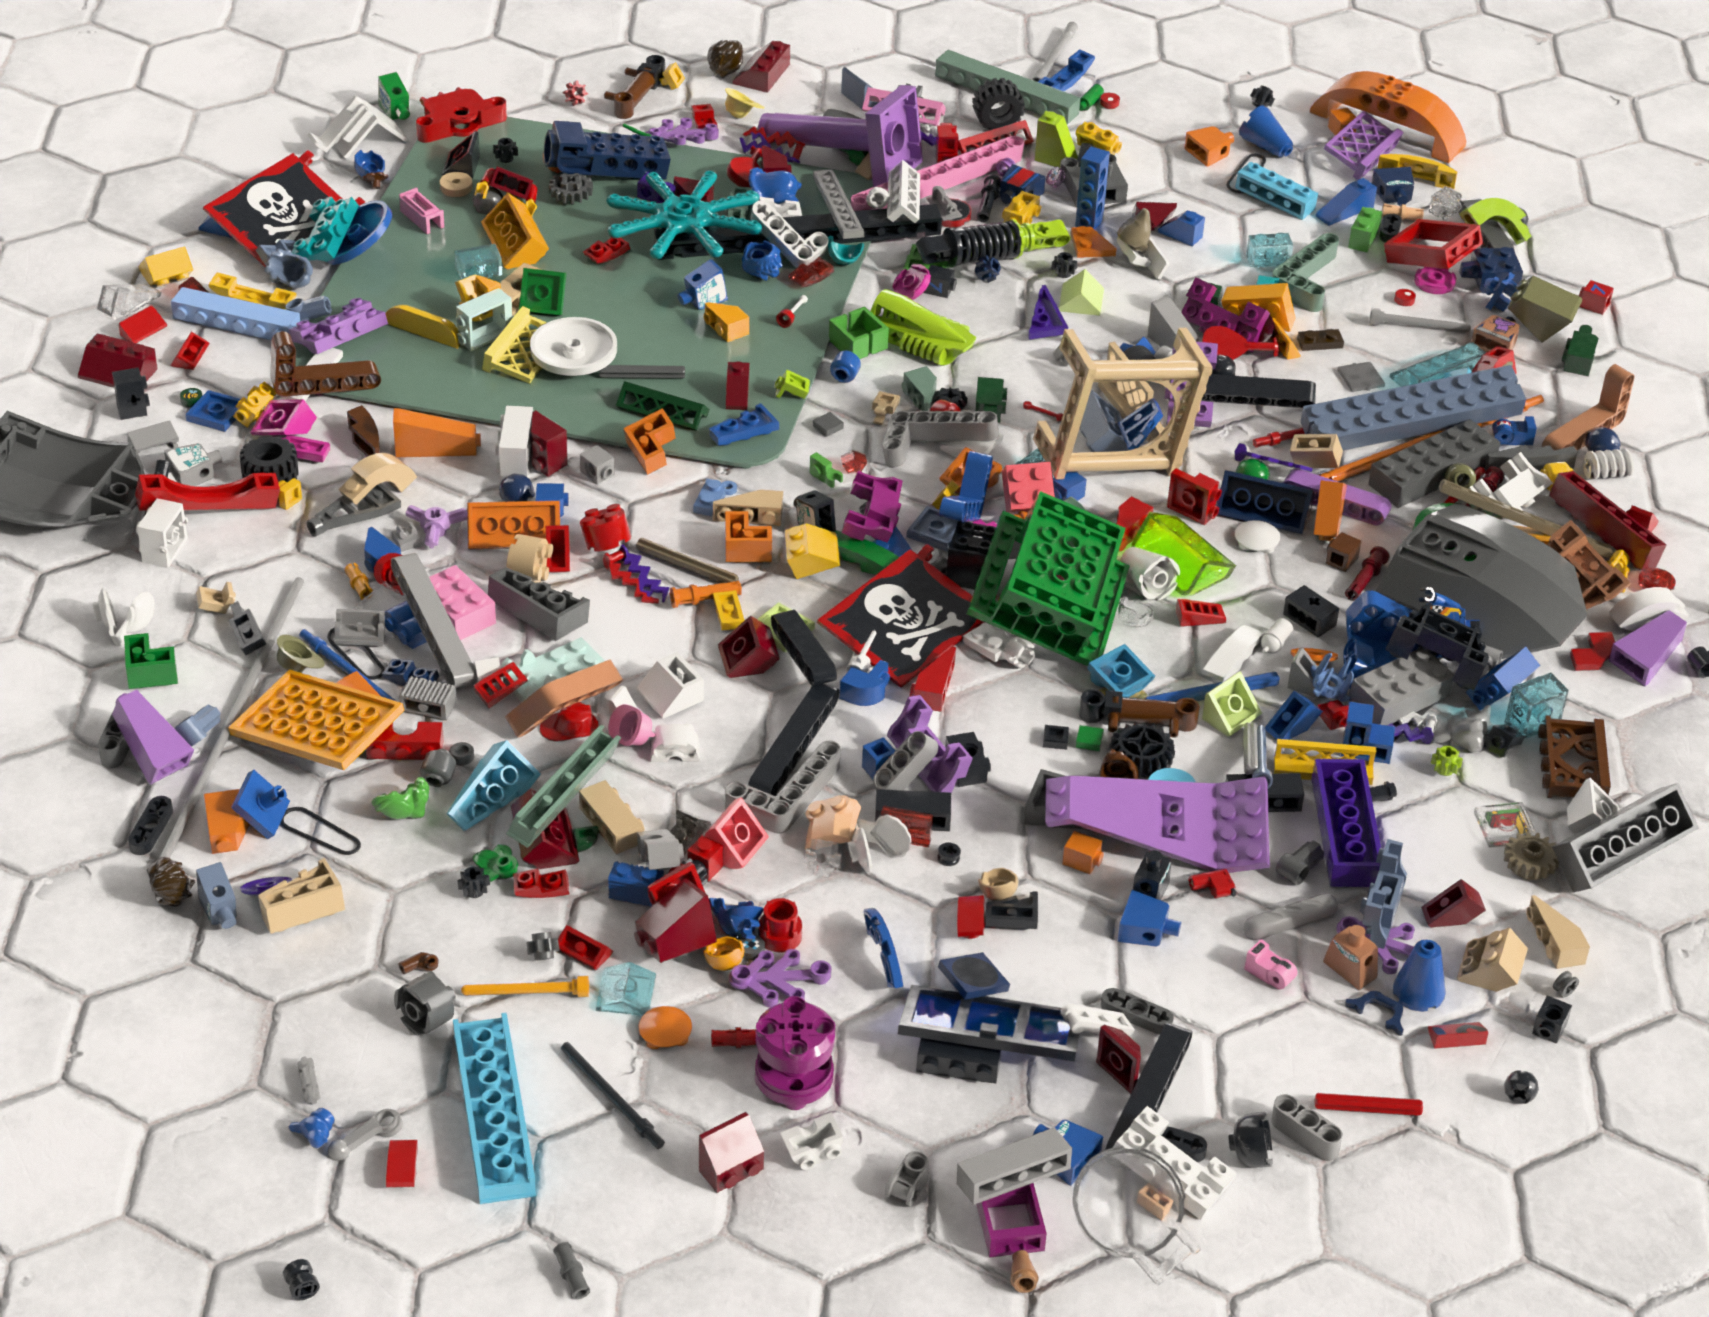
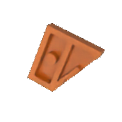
(1090, 243)

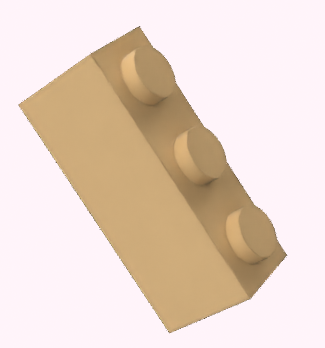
(613, 816)

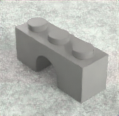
(659, 849)

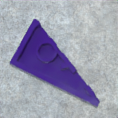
(1047, 317)

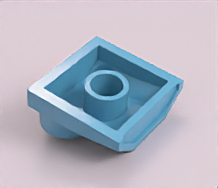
(1120, 671)

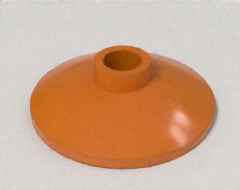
(1316, 654)

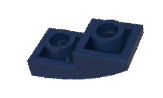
(400, 670)

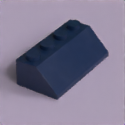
(1265, 500)

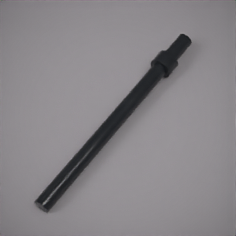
(642, 1125)

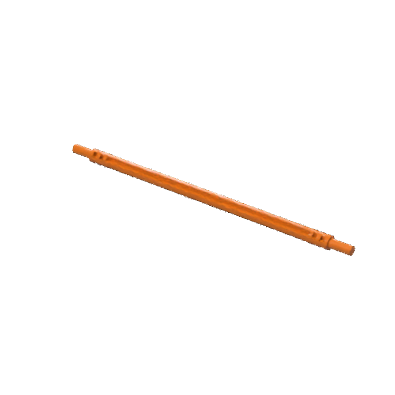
(1365, 464)

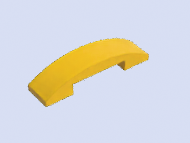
(1421, 168)
(227, 286)

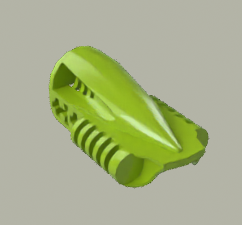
(920, 330)

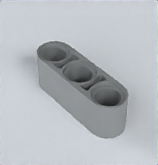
(909, 753)
(1306, 1127)

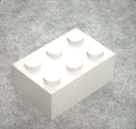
(514, 442)

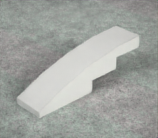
(1232, 653)

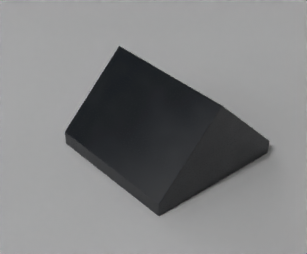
(464, 156)

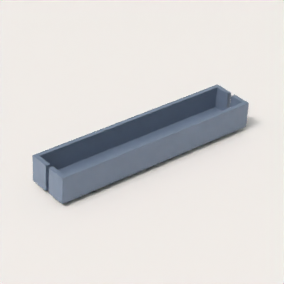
(1417, 408)

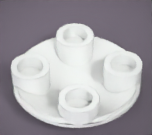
(1257, 536)

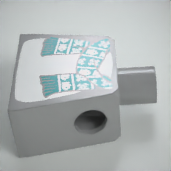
(192, 464)

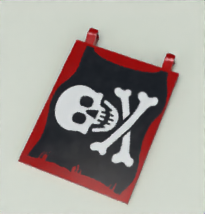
(272, 204)
(911, 609)

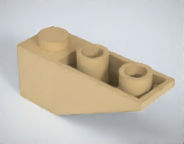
(763, 507)
(1561, 937)

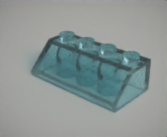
(1436, 367)

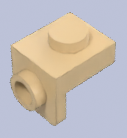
(214, 599)

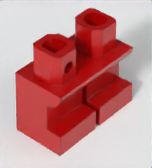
(946, 142)

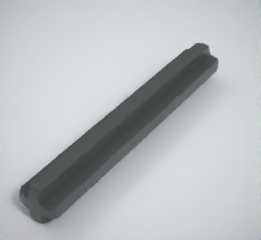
(642, 371)

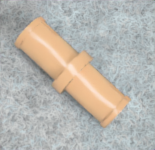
(1403, 211)

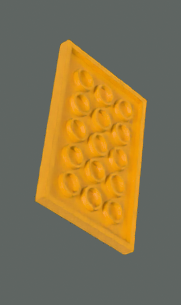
(316, 719)

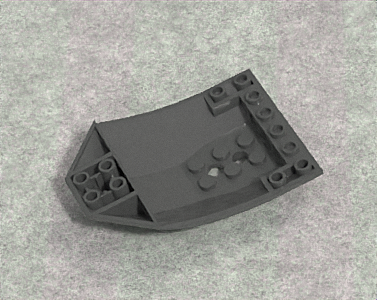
(1513, 586)

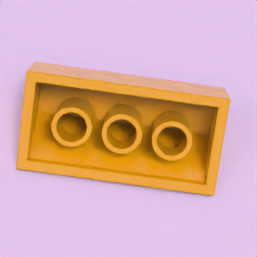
(514, 233)

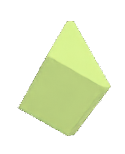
(1081, 295)
(1230, 705)

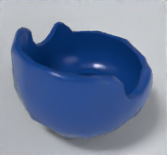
(368, 163)

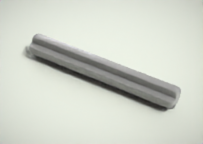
(1250, 748)

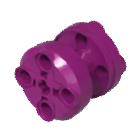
(794, 1053)

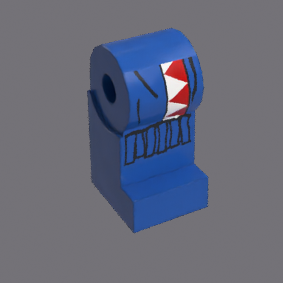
(1515, 431)

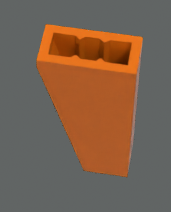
(433, 436)

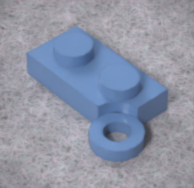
(712, 491)

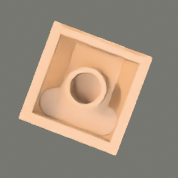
(832, 819)

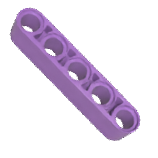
(1357, 504)

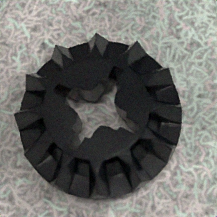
(958, 397)

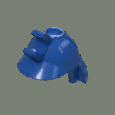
(738, 919)

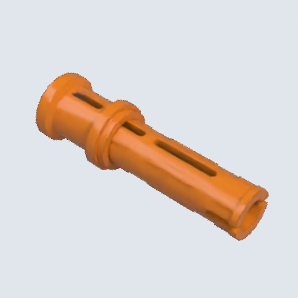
(695, 594)

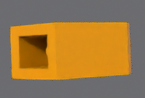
(727, 320)

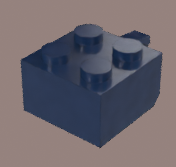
(1491, 263)

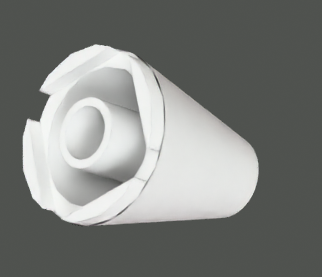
(1151, 572)

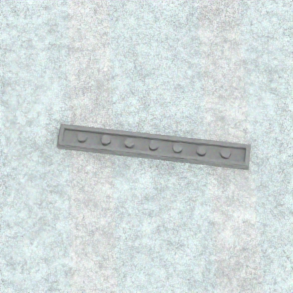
(838, 204)

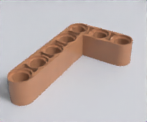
(1607, 413)
(562, 694)

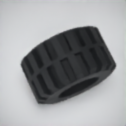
(995, 92)
(269, 456)

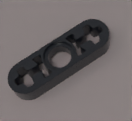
(150, 815)

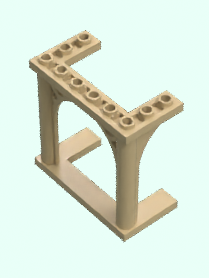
(1162, 449)

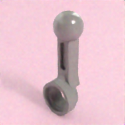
(341, 1148)

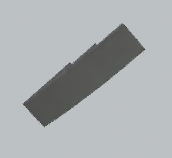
(1536, 457)

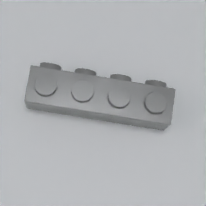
(1014, 1165)

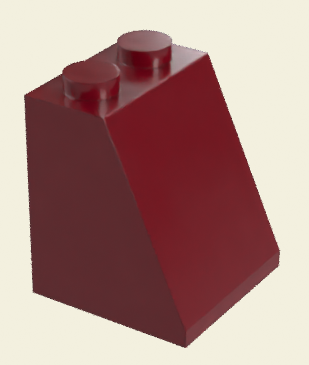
(676, 923)

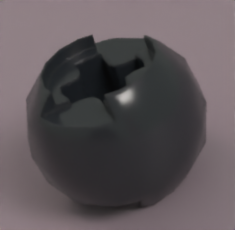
(1521, 1087)

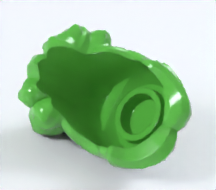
(406, 804)

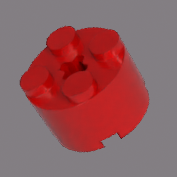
(605, 528)

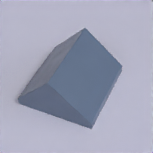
(855, 88)

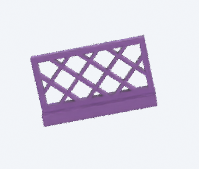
(1367, 160)

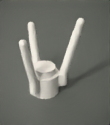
(862, 661)

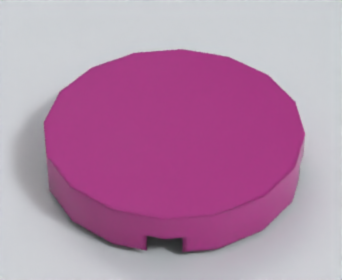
(1435, 280)
(912, 281)

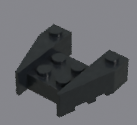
(1444, 637)

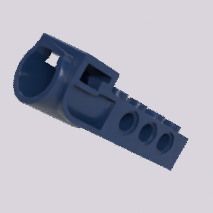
(604, 153)

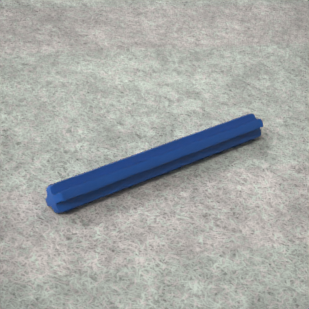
(1198, 693)

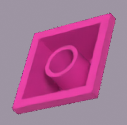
(285, 418)

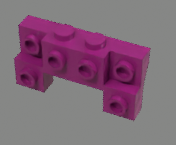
(1205, 314)
(880, 510)

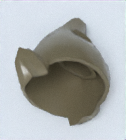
(1136, 231)

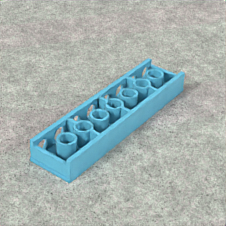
(494, 1110)

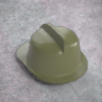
(296, 654)

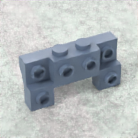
(1385, 894)

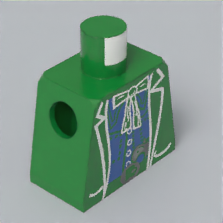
(396, 101)

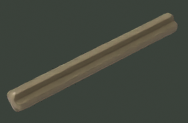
(685, 561)

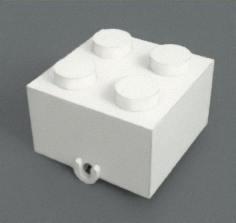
(162, 532)

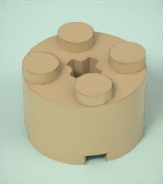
(530, 557)

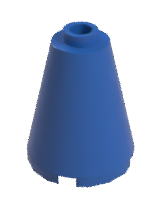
(1266, 132)
(1421, 978)

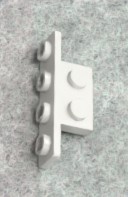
(1152, 258)

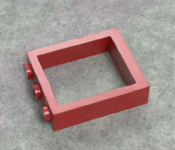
(1461, 240)

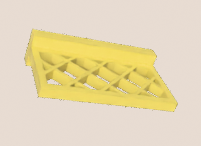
(509, 340)

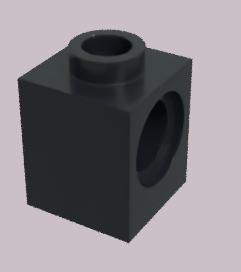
(1552, 1019)

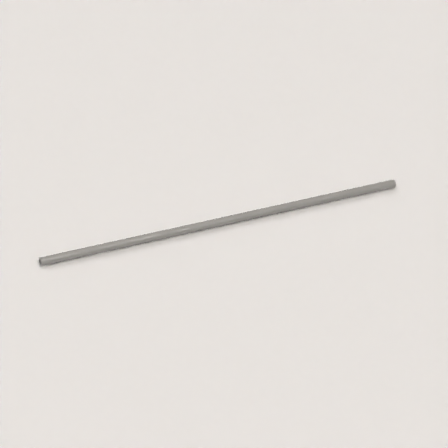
(233, 715)

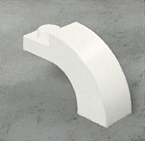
(1646, 605)

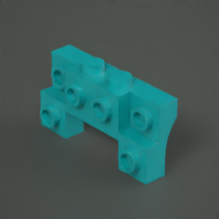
(331, 226)

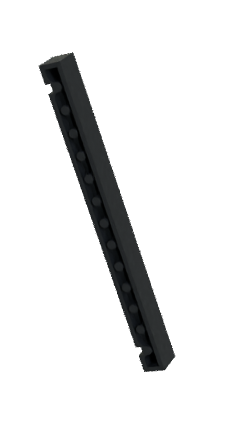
(874, 223)

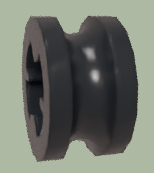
(948, 860)

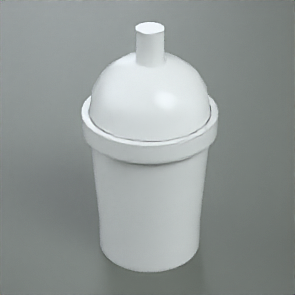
(1274, 638)

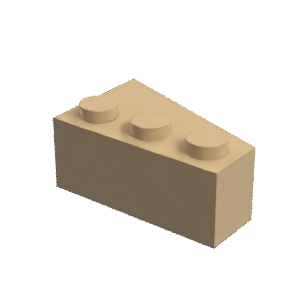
(302, 899)

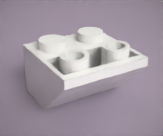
(671, 686)

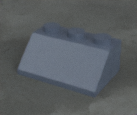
(1101, 426)

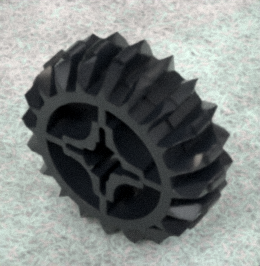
(1156, 747)

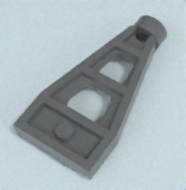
(380, 499)

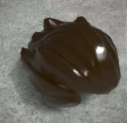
(725, 57)
(169, 881)

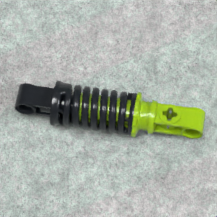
(994, 240)

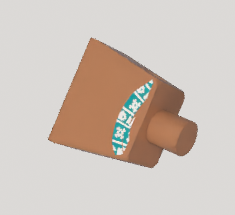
(1353, 956)

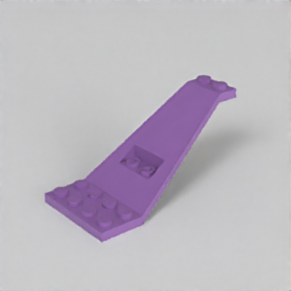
(1215, 821)

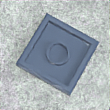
(932, 529)

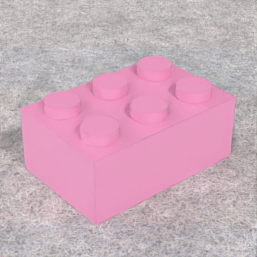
(464, 601)

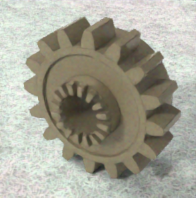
(1531, 856)

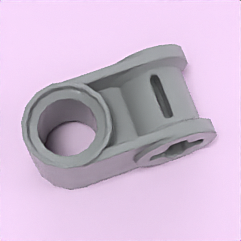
(909, 1178)

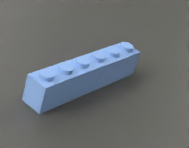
(232, 314)

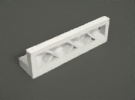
(903, 192)

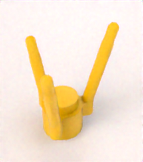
(1620, 560)

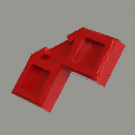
(1595, 656)

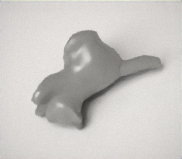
(1470, 730)

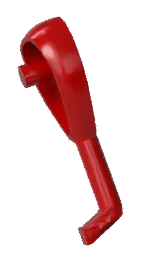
(739, 167)
(1235, 345)

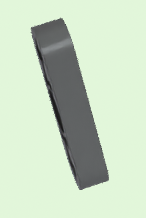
(1121, 998)

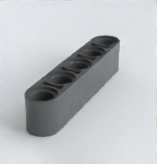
(1491, 232)

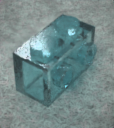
(1268, 249)
(478, 260)

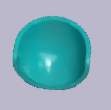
(842, 253)

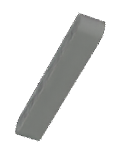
(433, 620)

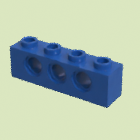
(1092, 188)

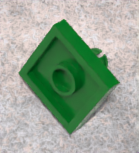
(543, 291)

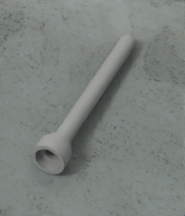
(1378, 316)

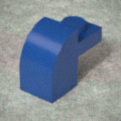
(865, 688)

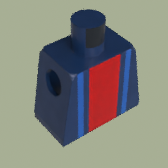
(1018, 180)

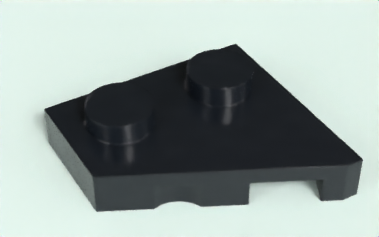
(1013, 912)

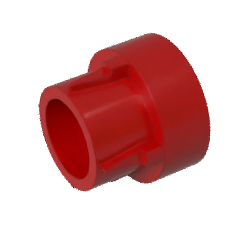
(780, 925)

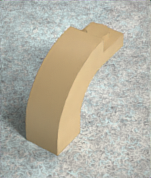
(373, 471)

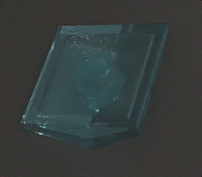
(626, 989)

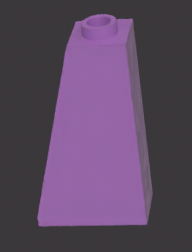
(1648, 647)
(150, 737)

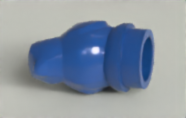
(315, 1127)

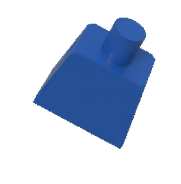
(1146, 921)

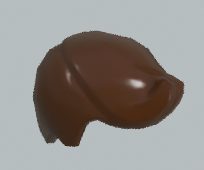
(1118, 766)

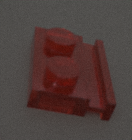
(917, 823)

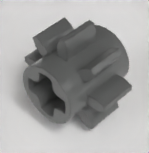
(542, 946)

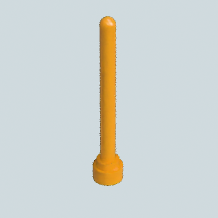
(578, 987)

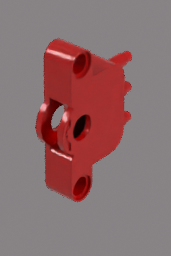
(456, 108)

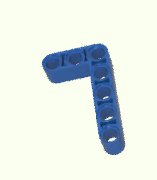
(970, 502)

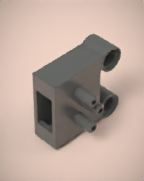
(1116, 184)

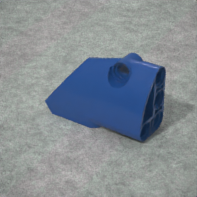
(1369, 628)

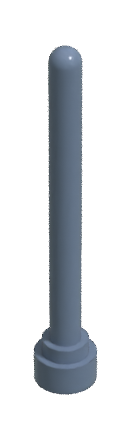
(1262, 770)

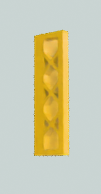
(1302, 763)

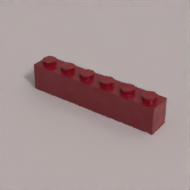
(1607, 520)

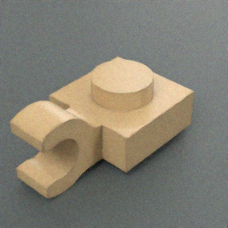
(884, 404)

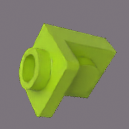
(792, 383)

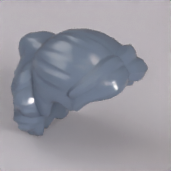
(289, 269)

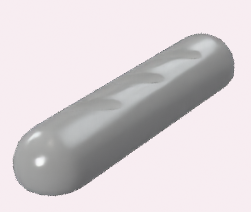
(1290, 916)

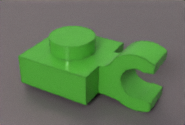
(822, 469)

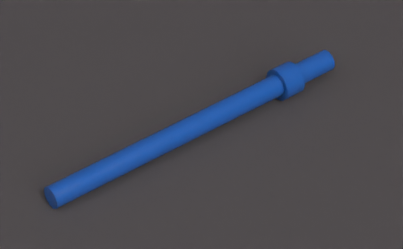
(320, 646)

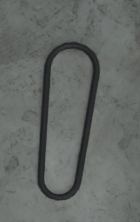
(1240, 167)
(351, 662)
(317, 840)

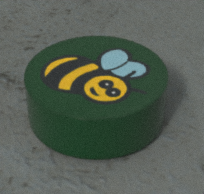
(190, 396)

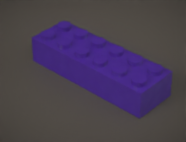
(1346, 821)

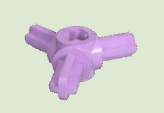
(435, 521)

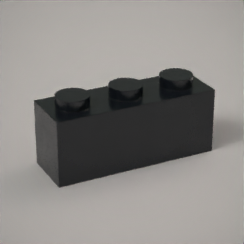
(1284, 794)
(925, 802)
(958, 1060)

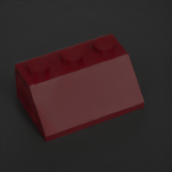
(764, 67)
(110, 354)
(554, 845)

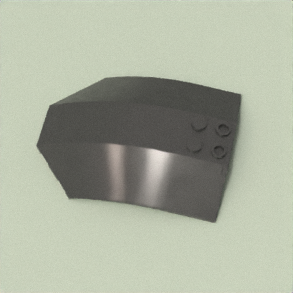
(62, 477)

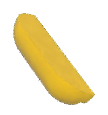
(423, 324)

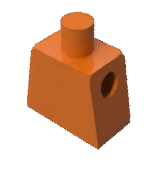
(1208, 144)

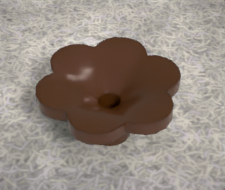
(375, 179)

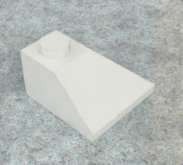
(1589, 807)

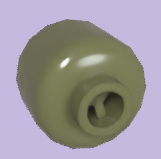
(1467, 475)

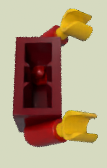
(511, 183)

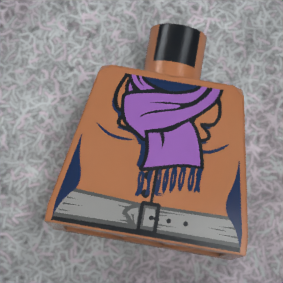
(1496, 332)

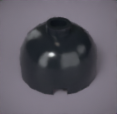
(1252, 1140)

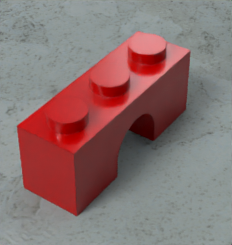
(407, 747)

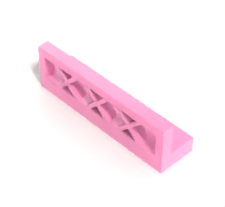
(924, 105)

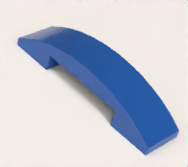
(1070, 74)

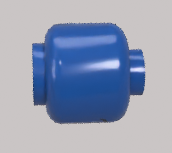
(845, 366)

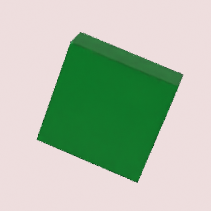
(1089, 738)

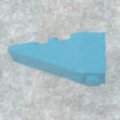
(492, 785)

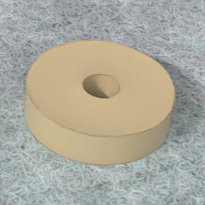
(456, 184)

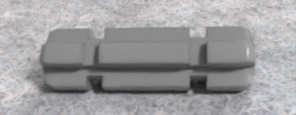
(308, 1080)

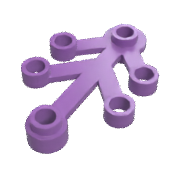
(680, 134)
(1391, 944)
(749, 978)

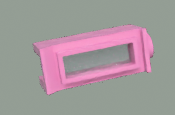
(420, 210)

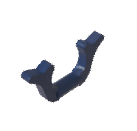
(1377, 997)

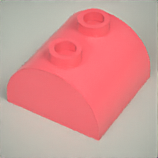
(738, 833)

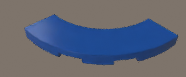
(880, 934)

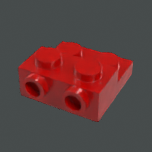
(1193, 496)

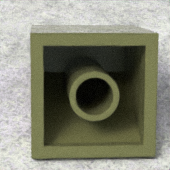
(1543, 307)

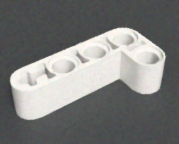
(769, 217)

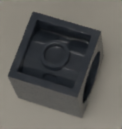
(968, 553)

